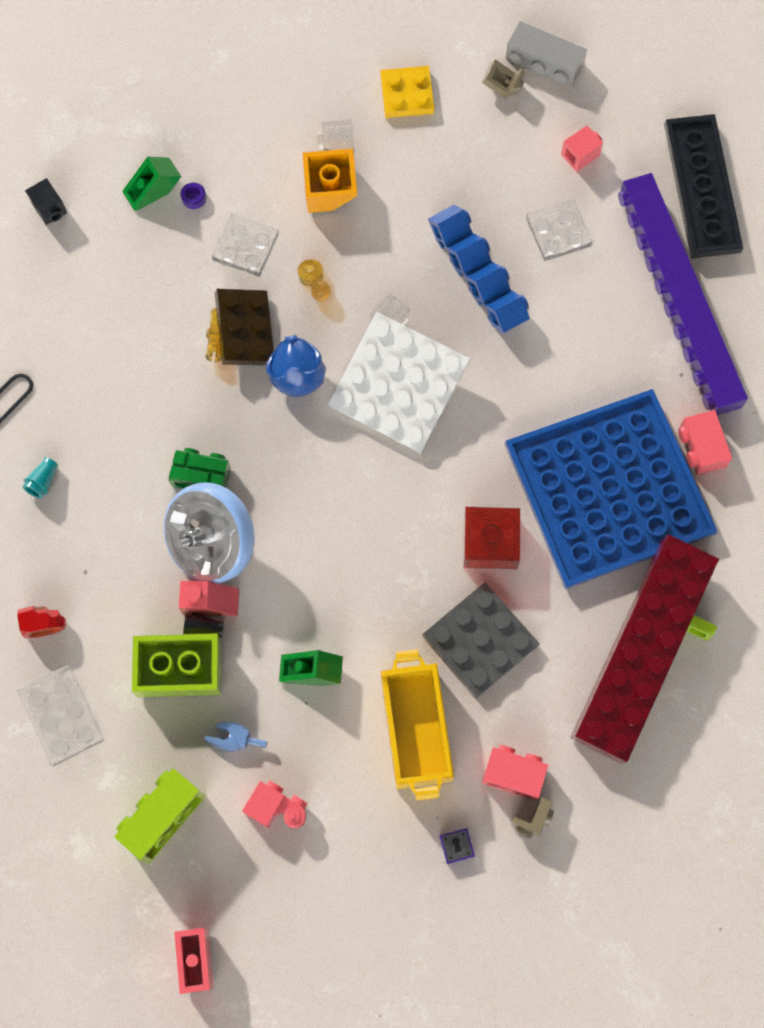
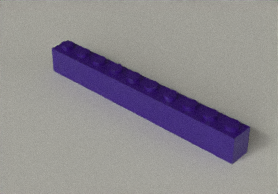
(682, 295)

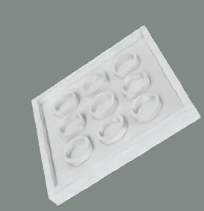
(399, 382)

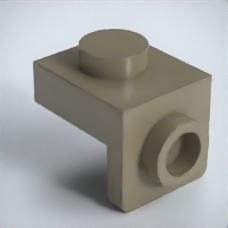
(503, 80)
(541, 816)

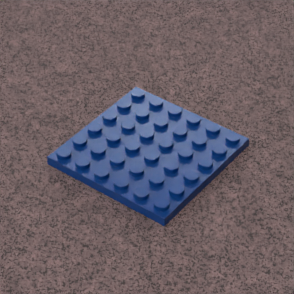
(609, 487)

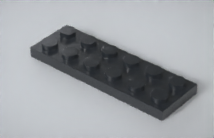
(703, 186)

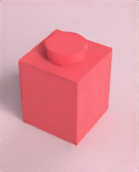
(582, 148)

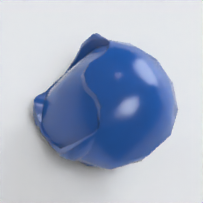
(296, 367)

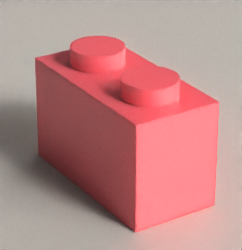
(704, 442)
(515, 773)
(193, 960)

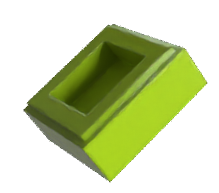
(701, 628)

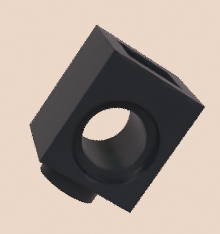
(46, 201)

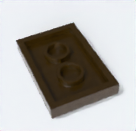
(244, 326)

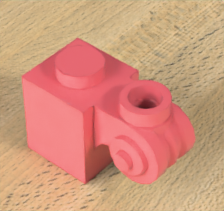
(269, 802)

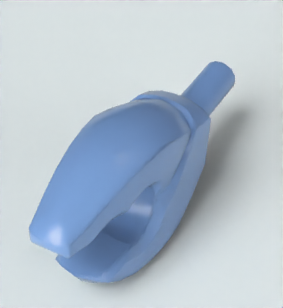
(238, 738)

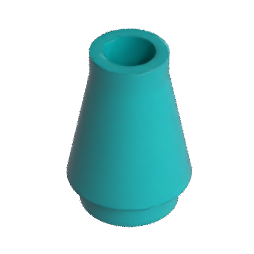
(40, 479)

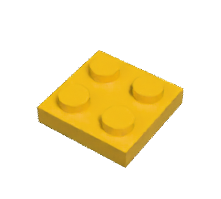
(407, 91)

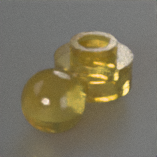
(320, 289)

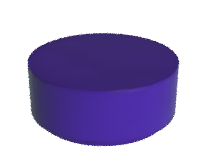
(193, 195)

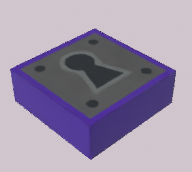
(457, 846)

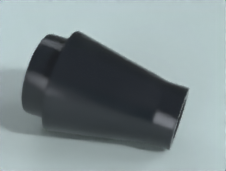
(202, 625)

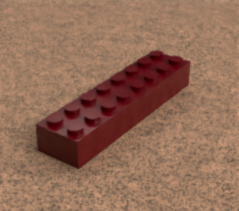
(644, 649)

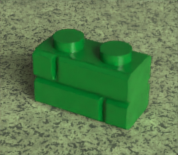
(192, 468)

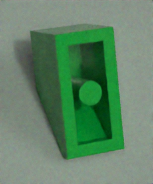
(151, 182)
(311, 668)

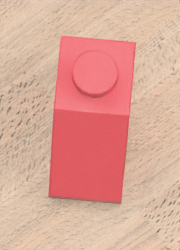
(208, 599)

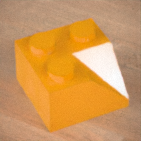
(329, 179)

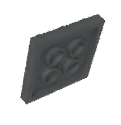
(480, 640)

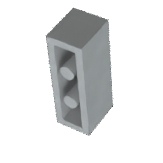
(545, 53)

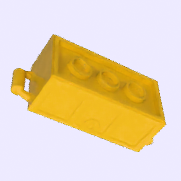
(417, 726)

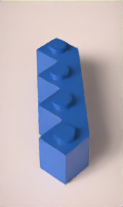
(485, 278)

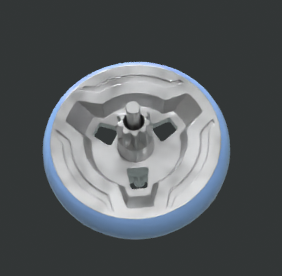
(222, 524)

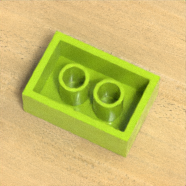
(176, 665)
(159, 815)

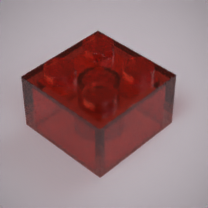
(491, 538)

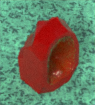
(40, 622)

